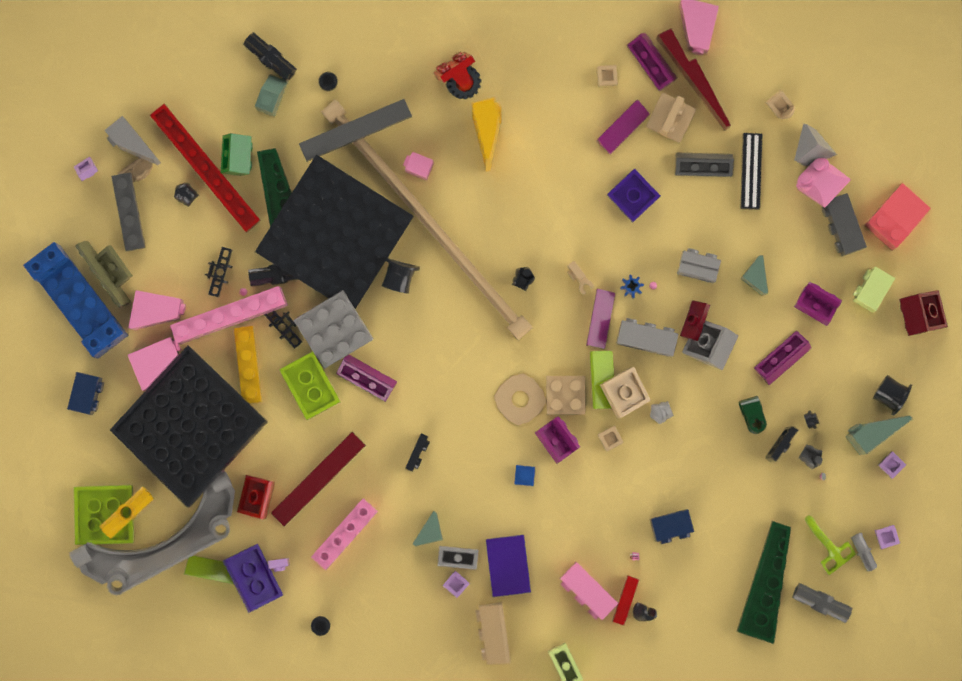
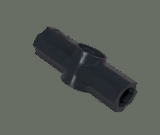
(270, 56)
(269, 275)

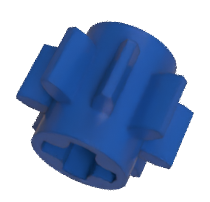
(628, 290)

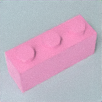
(588, 591)

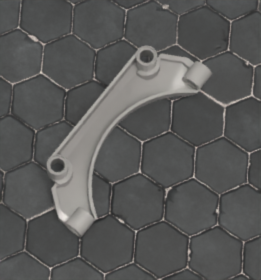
(139, 565)

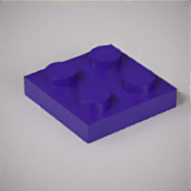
(633, 195)

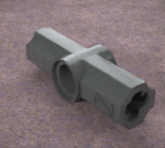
(822, 602)

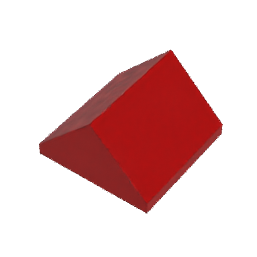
(255, 497)

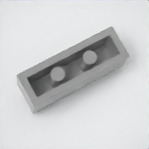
(647, 337)

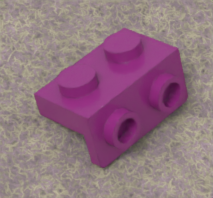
(818, 303)
(557, 439)

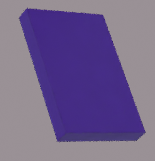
(508, 565)
(253, 578)

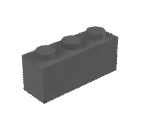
(844, 225)

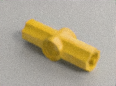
(118, 521)

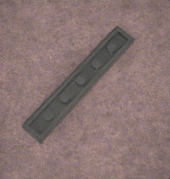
(355, 130)

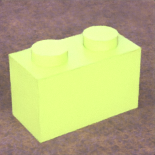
(873, 289)
(565, 663)

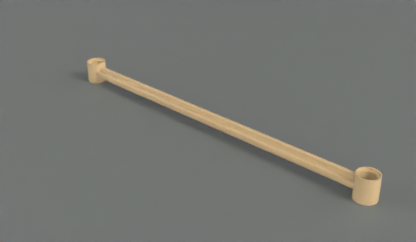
(518, 325)

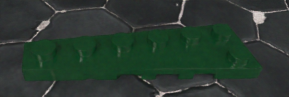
(274, 182)
(763, 599)

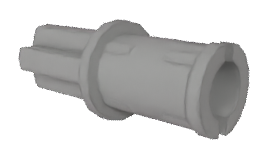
(864, 552)

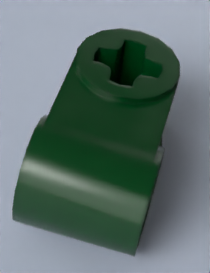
(751, 411)

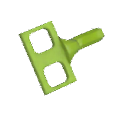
(833, 551)

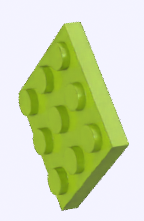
(94, 506)

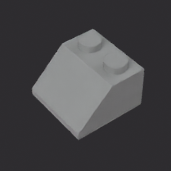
(713, 345)

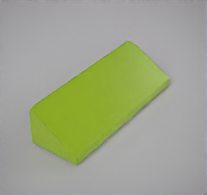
(601, 371)
(207, 569)

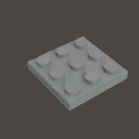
(333, 329)

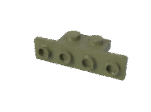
(108, 269)

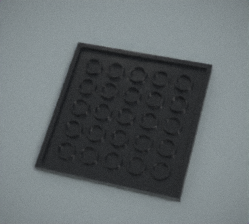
(334, 232)
(188, 426)

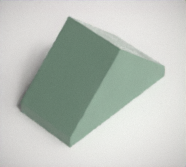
(756, 276)
(430, 532)

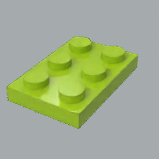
(309, 385)

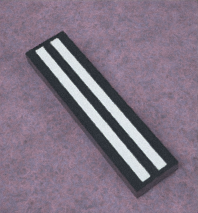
(751, 171)

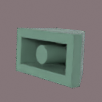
(271, 95)

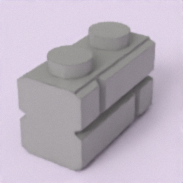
(699, 266)
(458, 557)

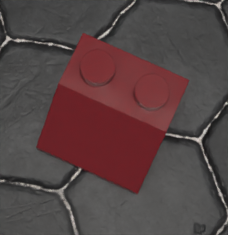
(923, 313)

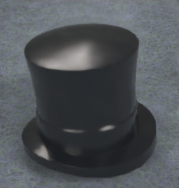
(399, 276)
(892, 394)

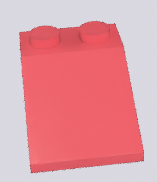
(897, 217)

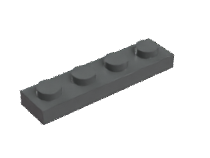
(128, 211)

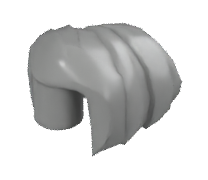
(661, 412)

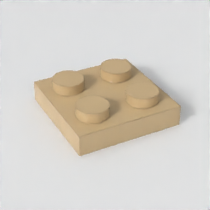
(625, 392)
(565, 395)

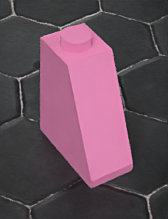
(698, 24)
(154, 309)
(153, 360)

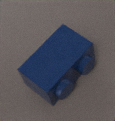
(85, 393)
(671, 526)

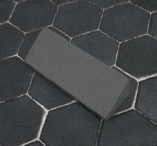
(704, 164)

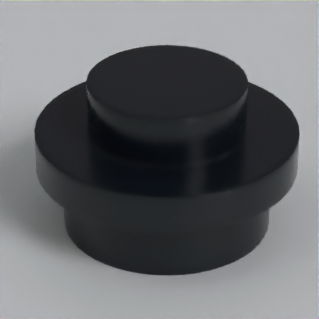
(328, 81)
(811, 419)
(320, 625)

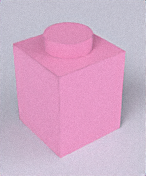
(418, 165)

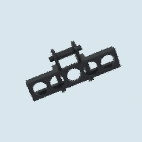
(219, 265)
(288, 328)

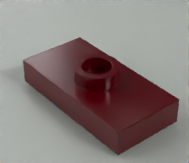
(695, 320)

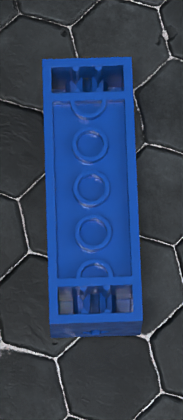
(76, 300)

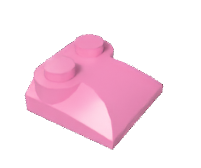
(822, 181)

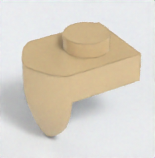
(781, 105)

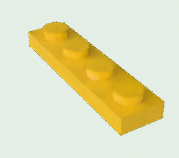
(248, 364)

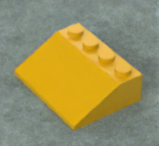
(486, 120)

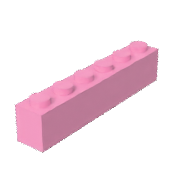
(229, 315)

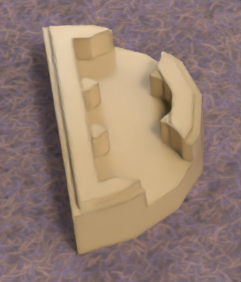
(139, 168)

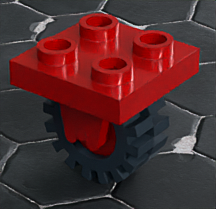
(460, 77)

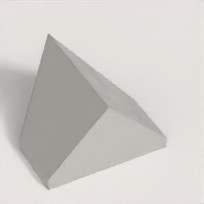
(812, 146)

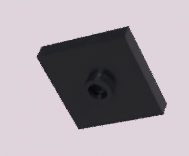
(782, 444)

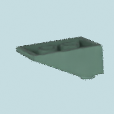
(868, 436)

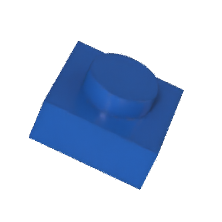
(524, 475)

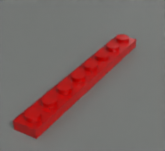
(205, 168)

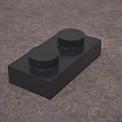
(421, 445)

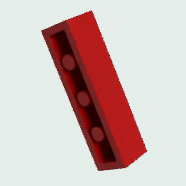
(625, 600)

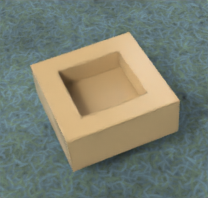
(607, 75)
(610, 438)

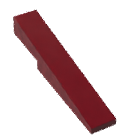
(694, 75)
(318, 478)

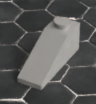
(128, 140)

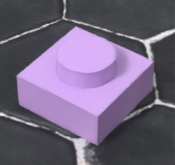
(86, 169)
(891, 464)
(887, 536)
(279, 564)
(456, 584)

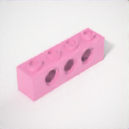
(344, 534)

